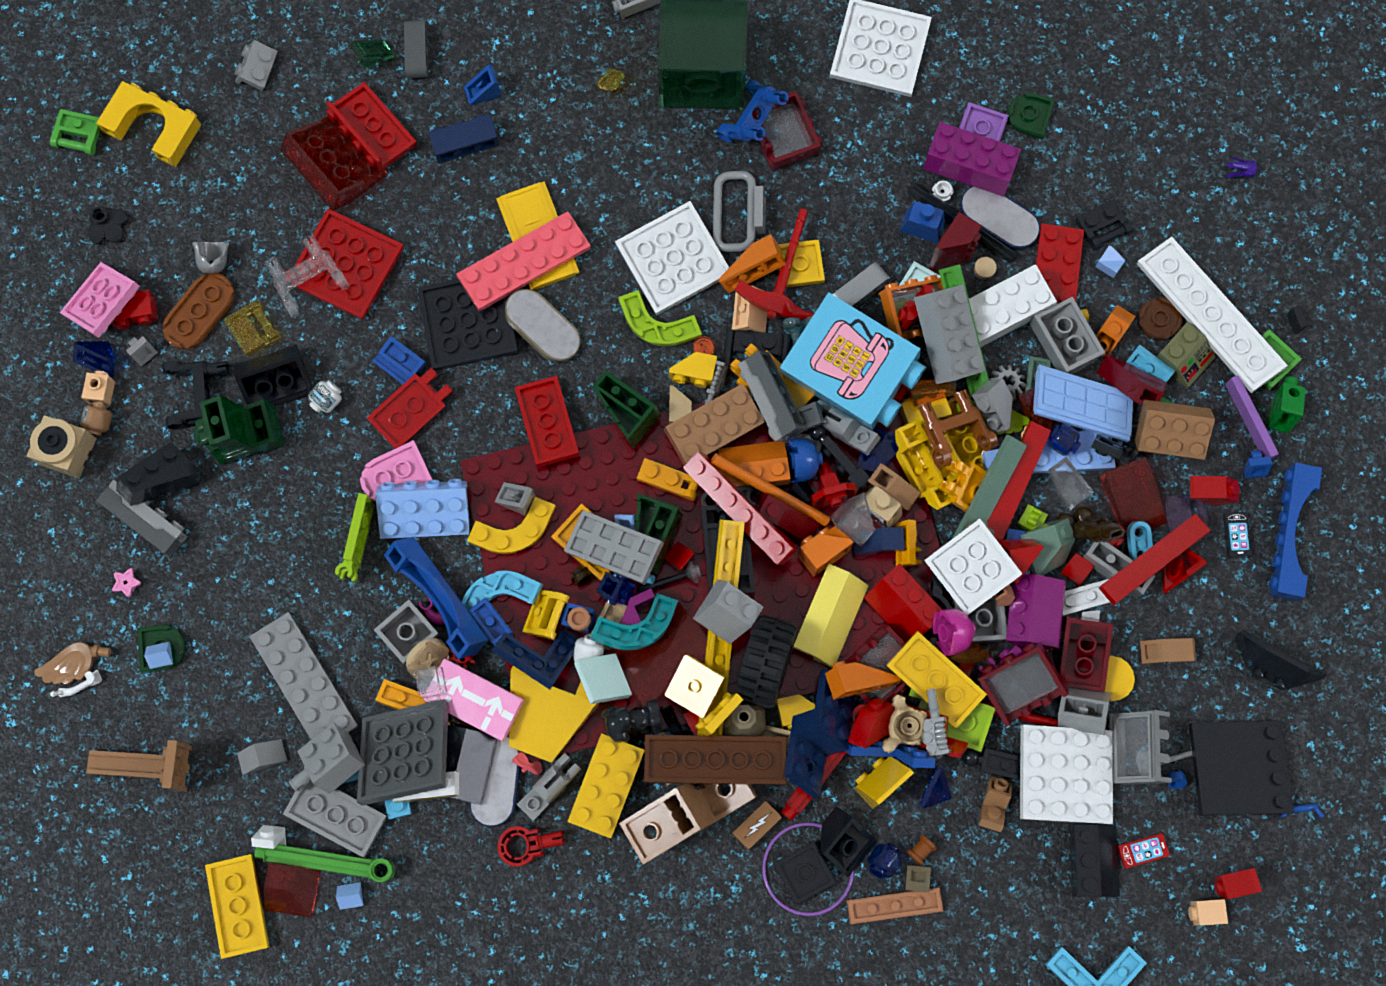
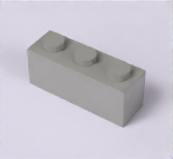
(1110, 561)

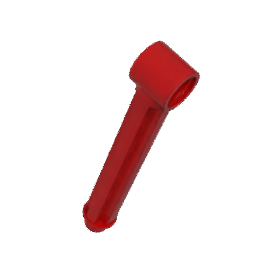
(799, 798)

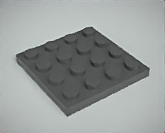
(403, 752)

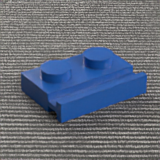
(398, 360)

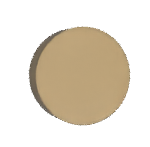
(985, 268)

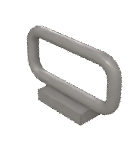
(755, 210)

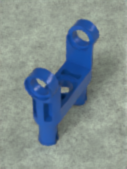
(747, 127)

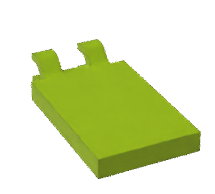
(356, 539)
(974, 726)

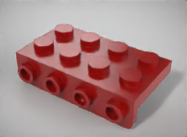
(371, 127)

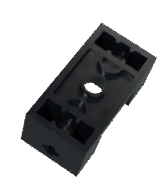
(710, 526)

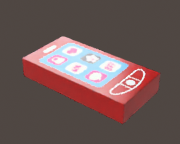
(1143, 851)

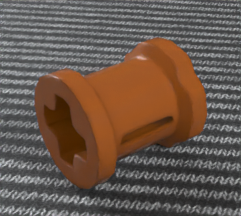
(921, 850)

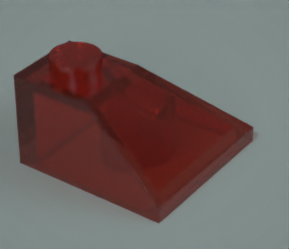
(290, 889)

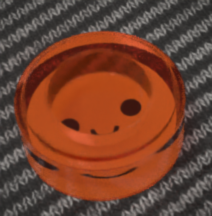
(704, 345)

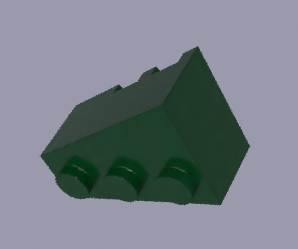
(627, 407)

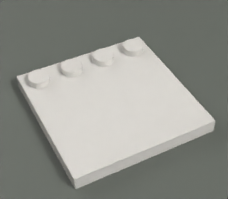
(880, 47)
(672, 258)

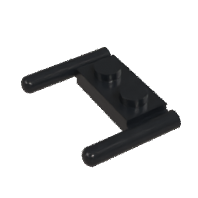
(739, 340)

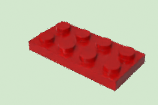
(1059, 259)
(547, 421)

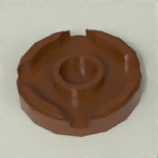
(1159, 319)

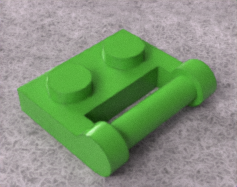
(77, 125)

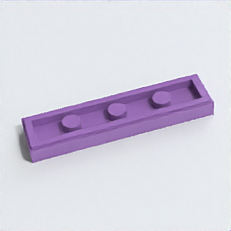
(1251, 417)

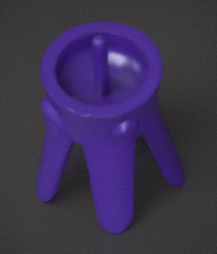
(1249, 168)

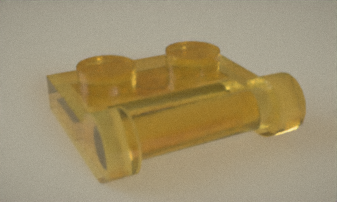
(245, 332)

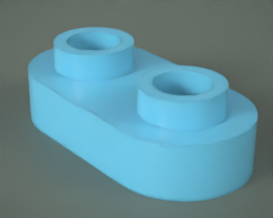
(1142, 541)

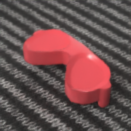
(522, 761)

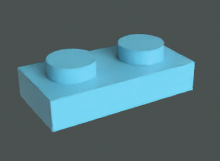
(1150, 364)

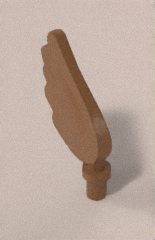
(71, 663)

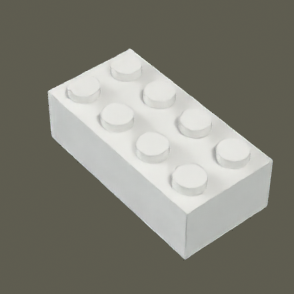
(1010, 304)

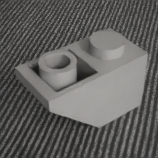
(995, 404)

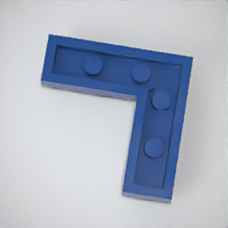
(906, 753)

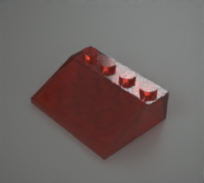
(330, 162)
(653, 667)

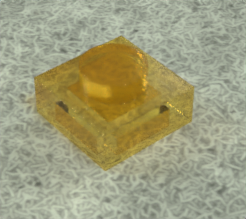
(610, 80)

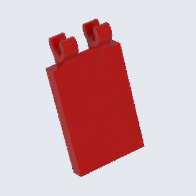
(409, 409)

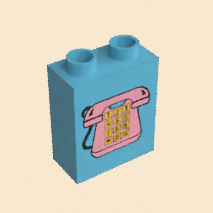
(853, 363)

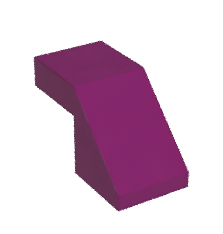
(631, 616)

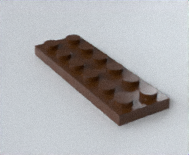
(715, 759)

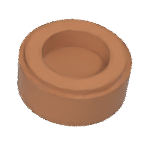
(579, 619)

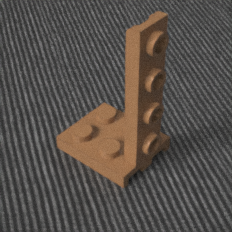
(169, 767)

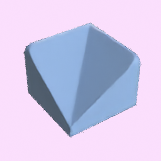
(1110, 262)

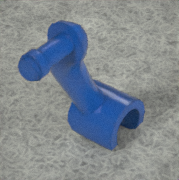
(1305, 808)

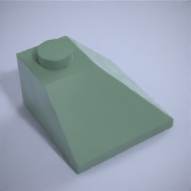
(1057, 541)

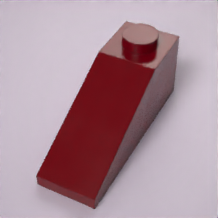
(785, 517)

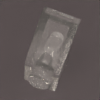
(1069, 483)

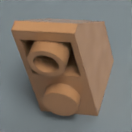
(894, 486)

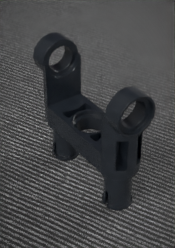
(201, 373)

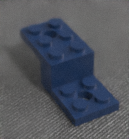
(817, 735)

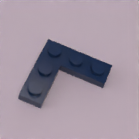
(542, 669)

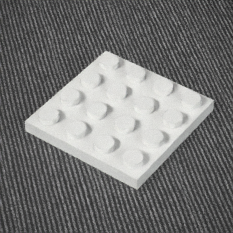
(1065, 775)

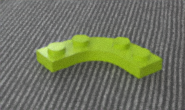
(654, 331)

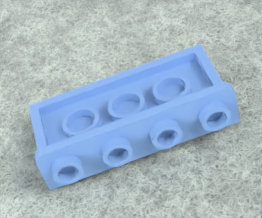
(422, 509)

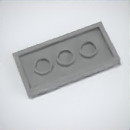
(336, 817)

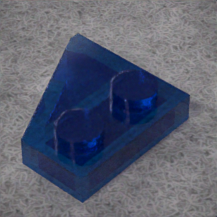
(881, 453)

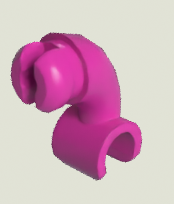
(433, 616)

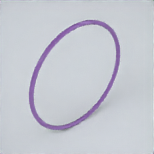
(772, 894)

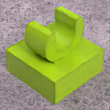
(1031, 518)

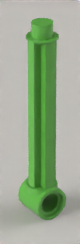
(326, 861)

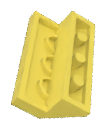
(831, 615)

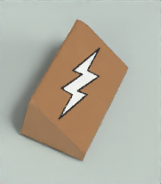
(757, 825)

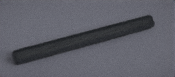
(949, 213)

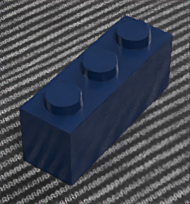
(463, 138)

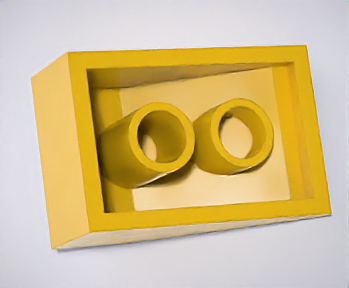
(882, 780)

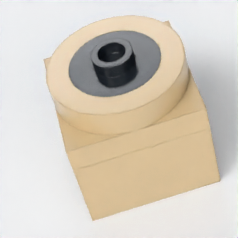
(60, 446)

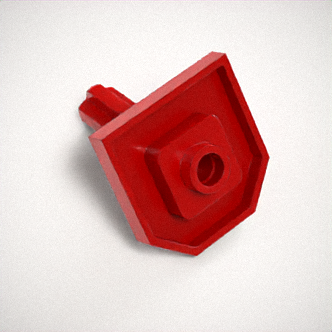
(832, 492)

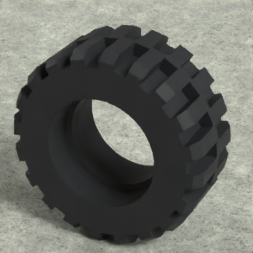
(766, 661)

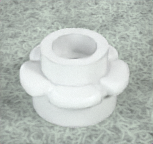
(943, 185)

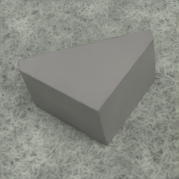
(515, 497)
(262, 756)

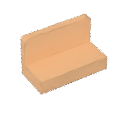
(748, 316)

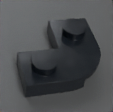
(1122, 450)

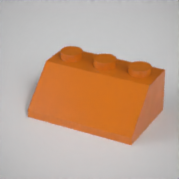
(762, 459)

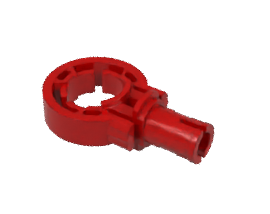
(542, 842)

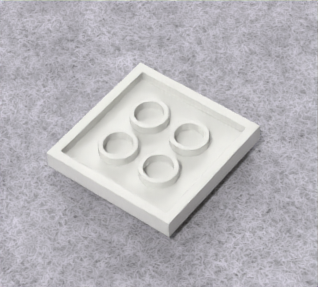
(973, 567)

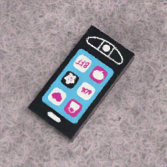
(1237, 534)

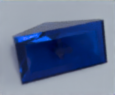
(95, 356)
(936, 790)

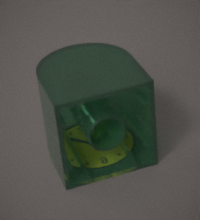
(702, 54)

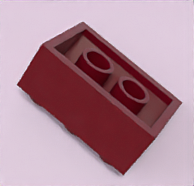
(956, 244)

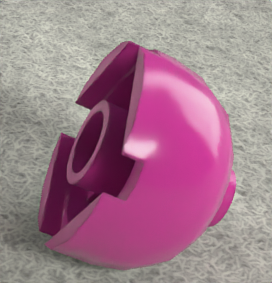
(953, 630)

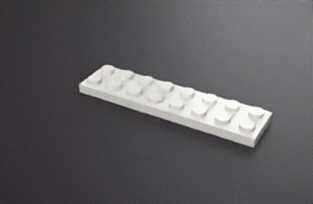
(1212, 314)

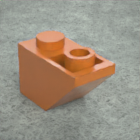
(1114, 328)

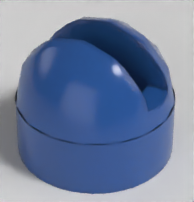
(1178, 779)

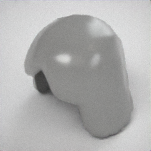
(210, 251)

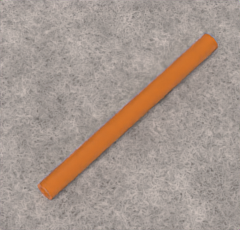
(770, 489)

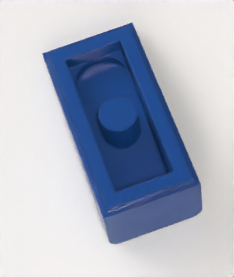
(489, 620)

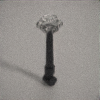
(692, 572)

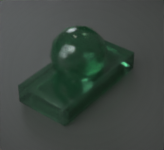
(371, 51)

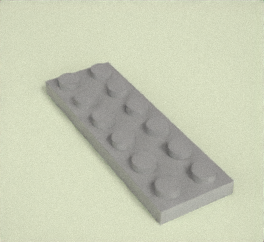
(301, 677)

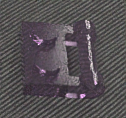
(1179, 511)

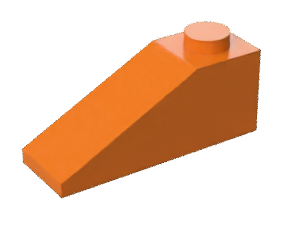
(754, 263)
(857, 679)

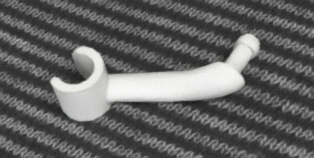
(92, 679)

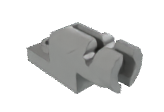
(848, 429)
(548, 788)

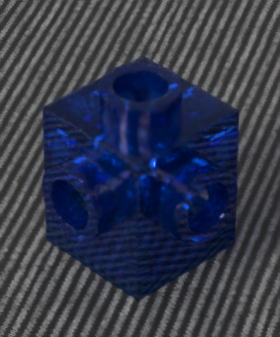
(616, 588)

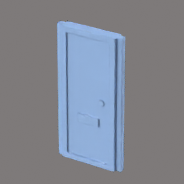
(1082, 403)

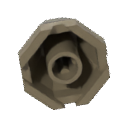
(752, 727)

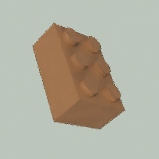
(1174, 429)

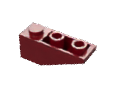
(1131, 380)

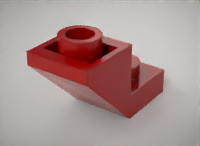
(908, 314)

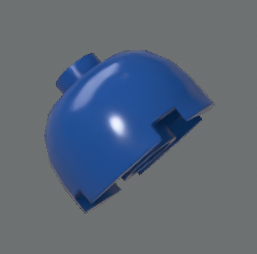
(803, 459)

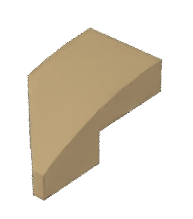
(678, 405)

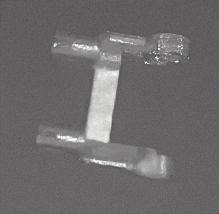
(287, 280)

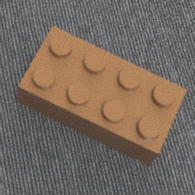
(714, 424)

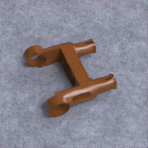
(970, 416)

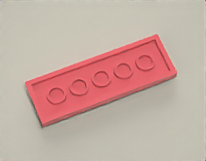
(523, 261)

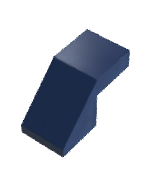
(881, 540)

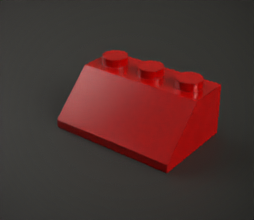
(903, 603)

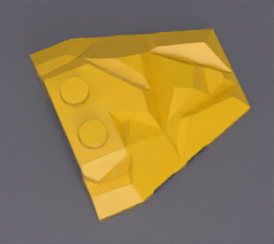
(917, 461)

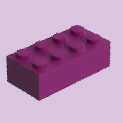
(971, 159)

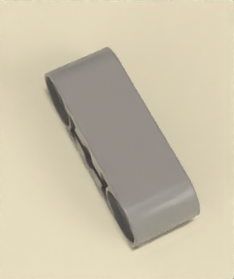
(863, 285)

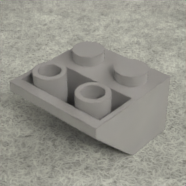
(1084, 710)

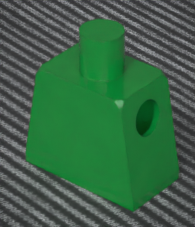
(1287, 406)

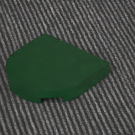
(1030, 114)
(156, 635)

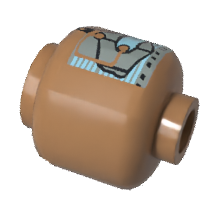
(96, 418)

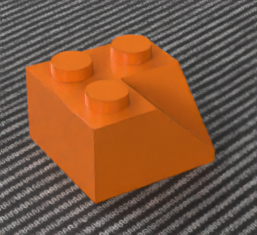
(824, 548)

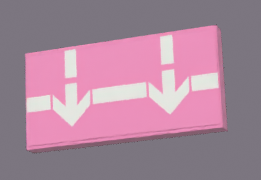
(479, 701)

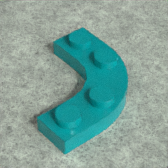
(637, 635)

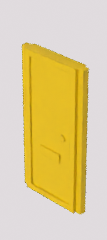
(526, 211)

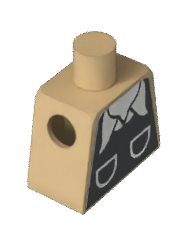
(883, 508)

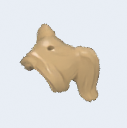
(898, 726)

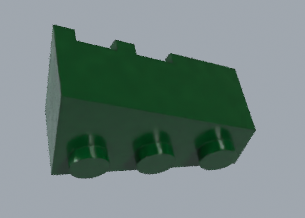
(659, 522)

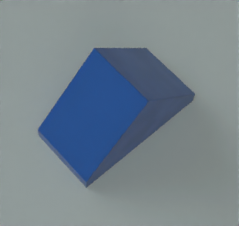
(482, 87)

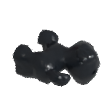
(638, 721)

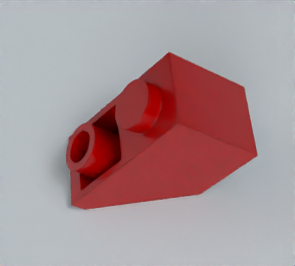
(138, 310)

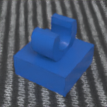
(1257, 465)

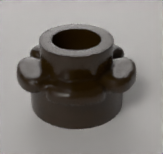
(581, 576)

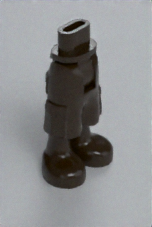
(1091, 527)

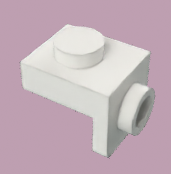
(269, 837)

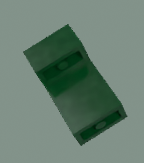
(237, 430)

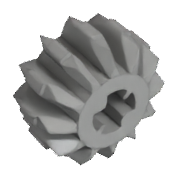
(1011, 376)

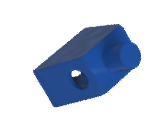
(923, 222)

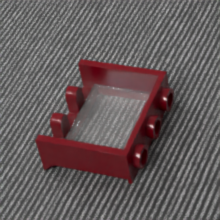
(788, 133)
(877, 653)
(1022, 682)

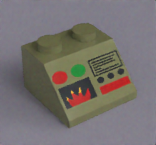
(1187, 354)

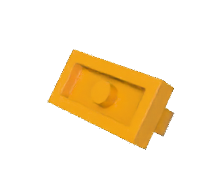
(908, 556)

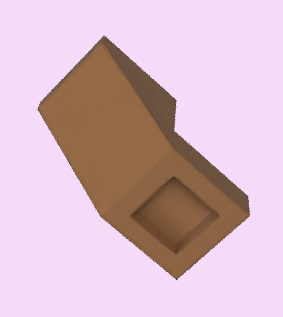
(1168, 650)
(995, 803)

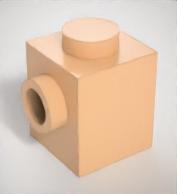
(98, 388)

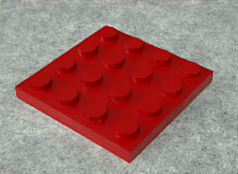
(361, 256)

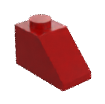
(1214, 489)
(871, 723)
(1237, 883)

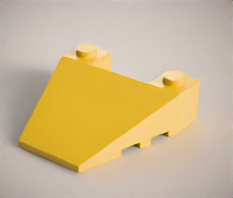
(546, 716)

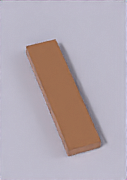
(894, 906)

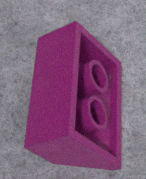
(1036, 611)

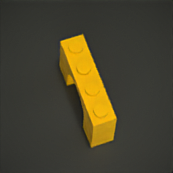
(131, 102)

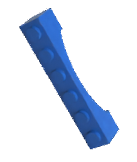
(1288, 578)
(463, 632)

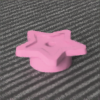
(125, 588)

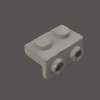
(255, 65)

